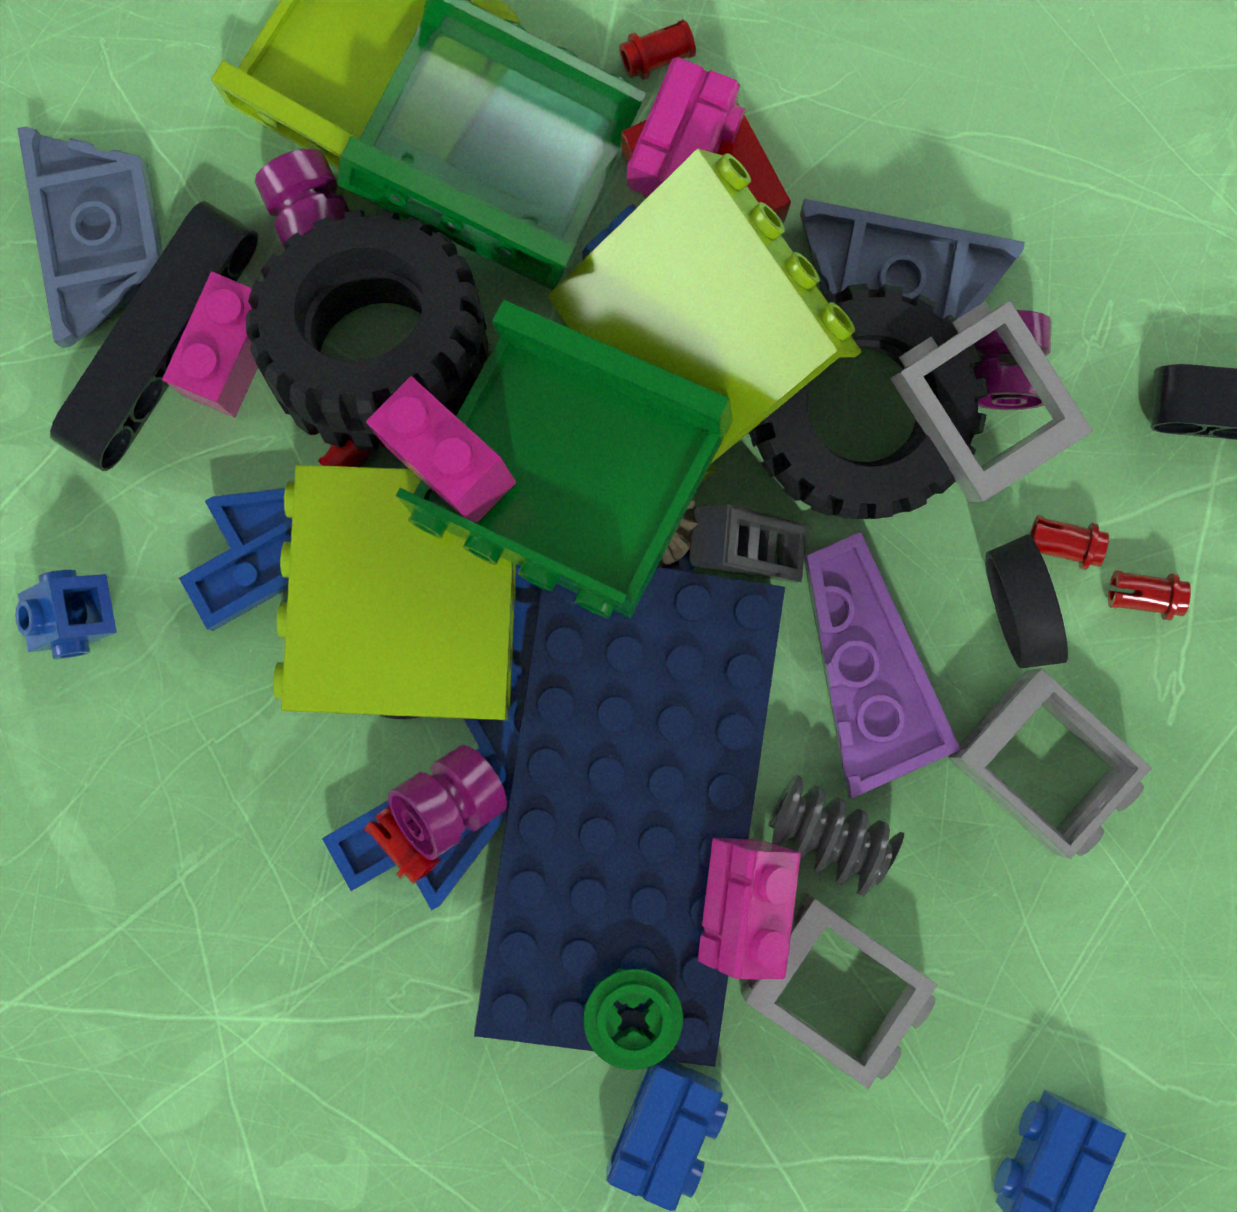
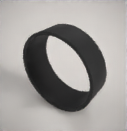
(1026, 604)

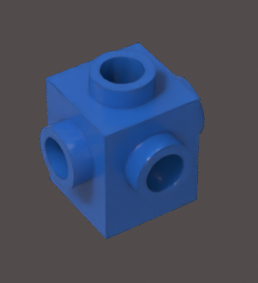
(65, 613)

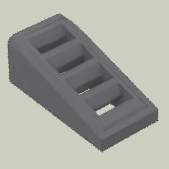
(745, 543)

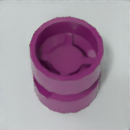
(299, 192)
(1007, 384)
(441, 805)

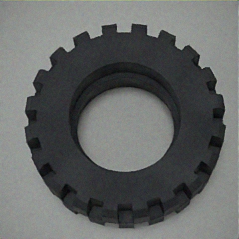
(347, 268)
(915, 471)

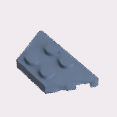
(90, 229)
(924, 258)

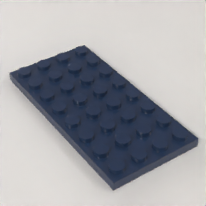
(623, 773)

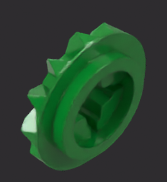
(632, 1047)

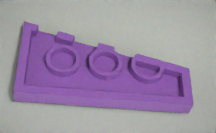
(875, 681)

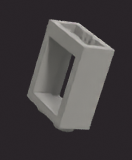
(985, 481)
(1115, 790)
(883, 1049)

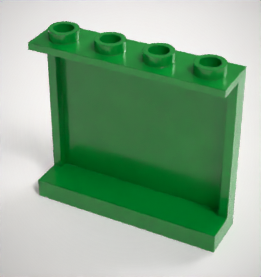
(597, 455)

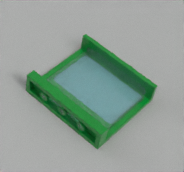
(492, 139)

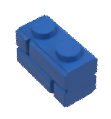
(665, 1133)
(1060, 1159)

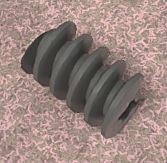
(834, 836)

